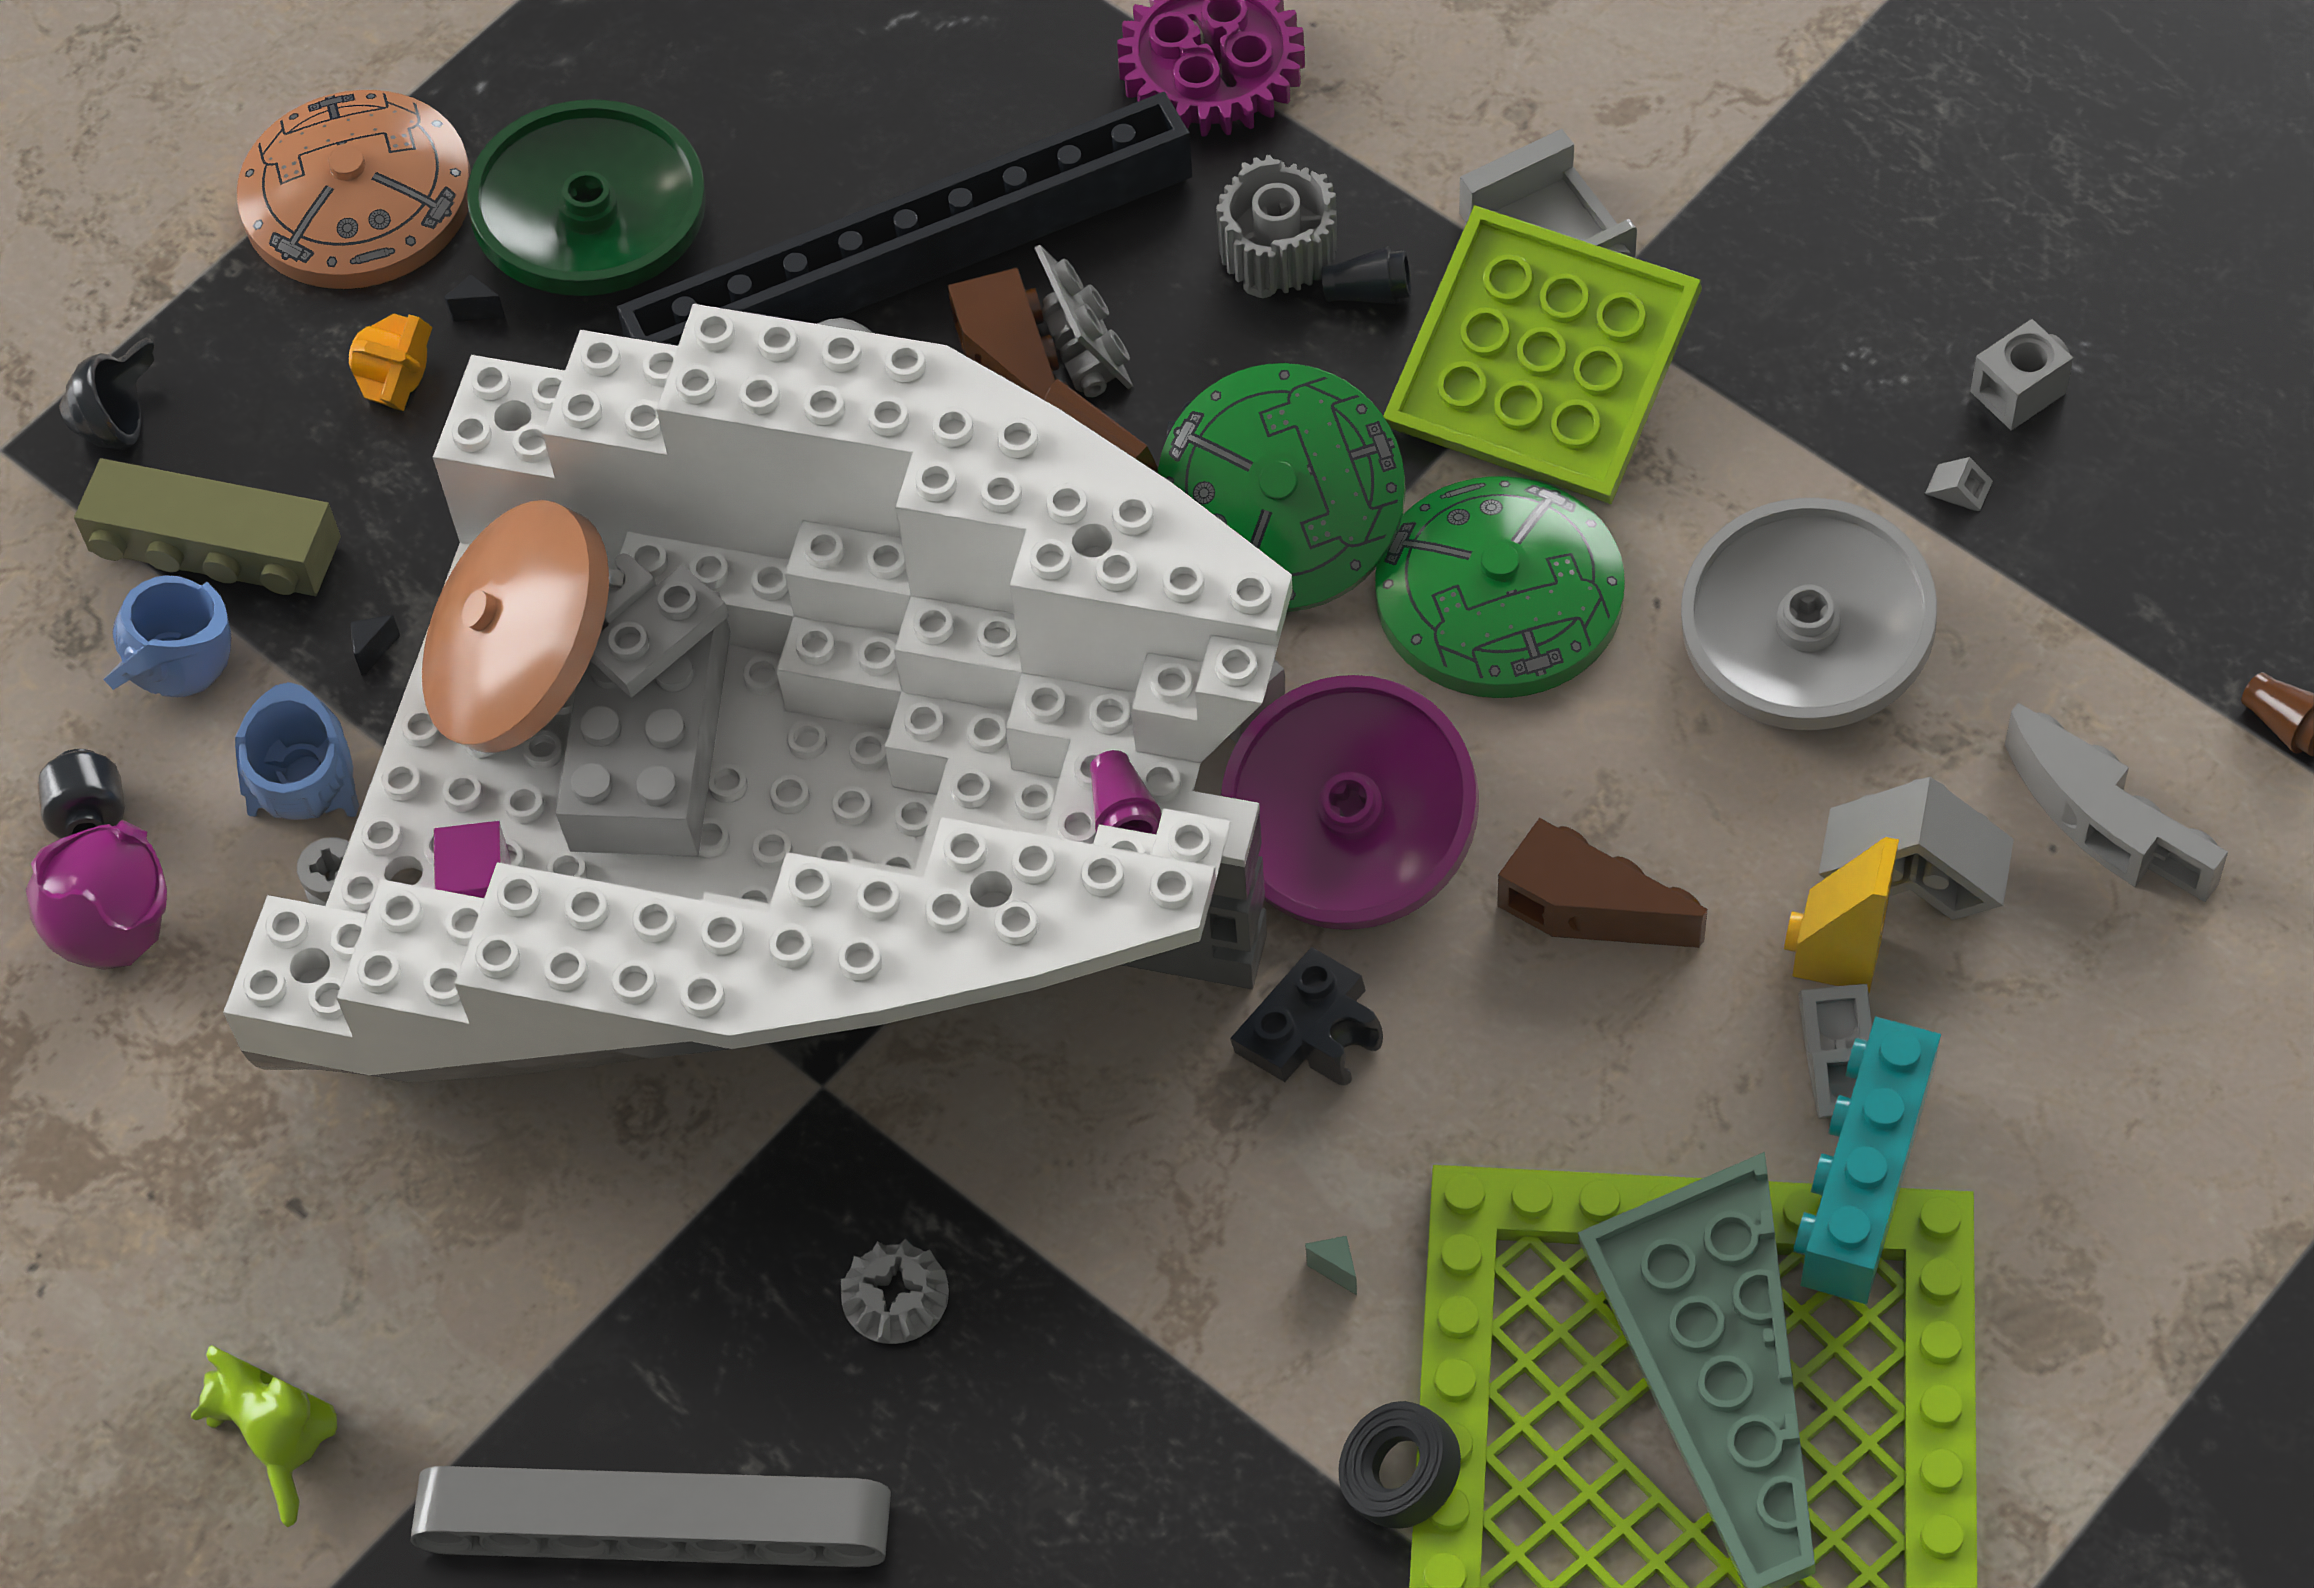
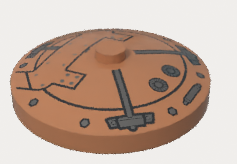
(354, 189)

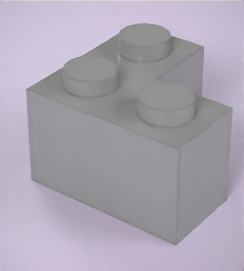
(1943, 848)

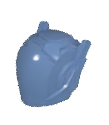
(171, 637)
(294, 757)

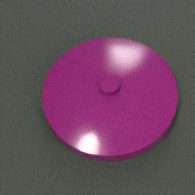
(1357, 800)

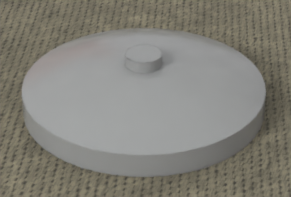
(1809, 613)

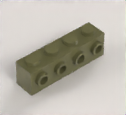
(207, 527)

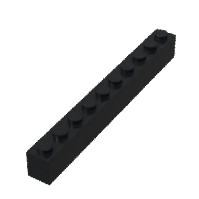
(937, 225)

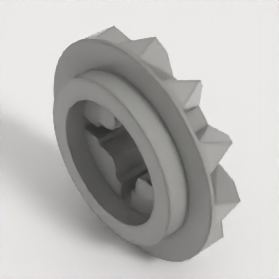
(912, 1312)

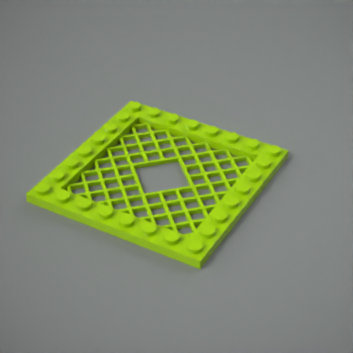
(1534, 1207)

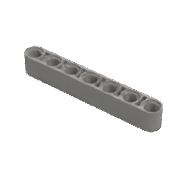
(651, 1516)

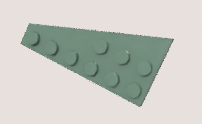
(1708, 1329)

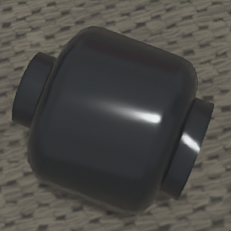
(80, 792)

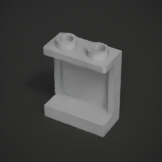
(1546, 191)

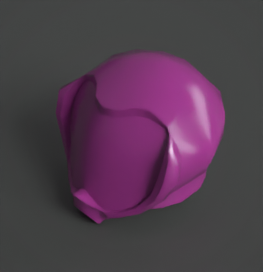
(98, 896)

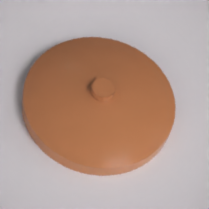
(515, 626)

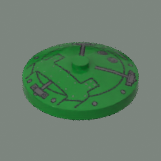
(1295, 471)
(1500, 587)

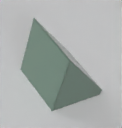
(1333, 1260)

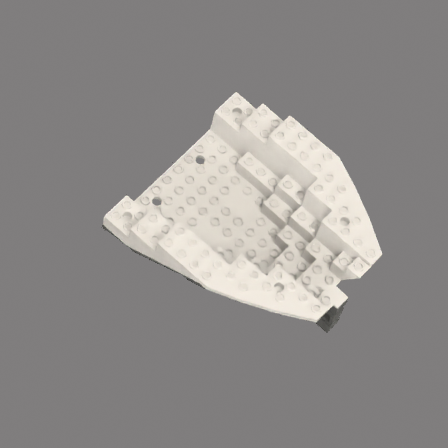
(923, 657)

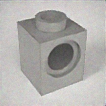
(2010, 391)

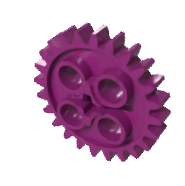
(1250, 38)

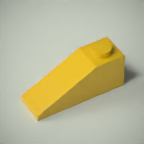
(1844, 920)

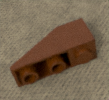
(1000, 330)
(1586, 894)

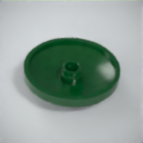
(586, 197)

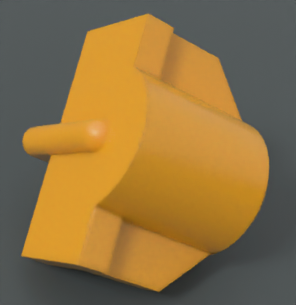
(390, 359)

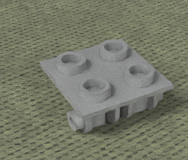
(1078, 329)

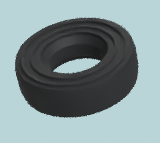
(1428, 1485)

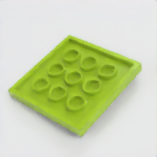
(1542, 354)

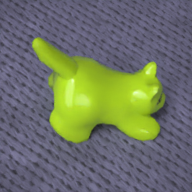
(274, 1417)

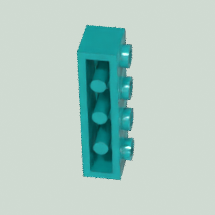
(1870, 1159)

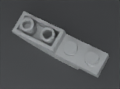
(2087, 799)

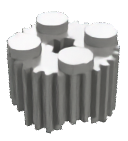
(1276, 226)

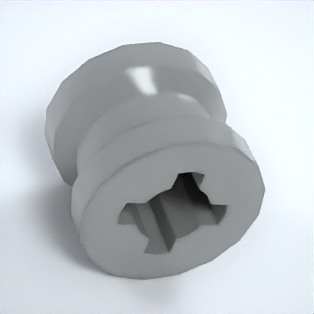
(315, 862)

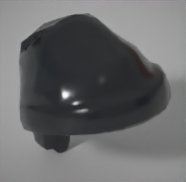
(104, 399)

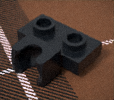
(1310, 1018)

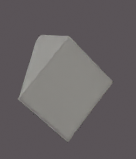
(1960, 483)

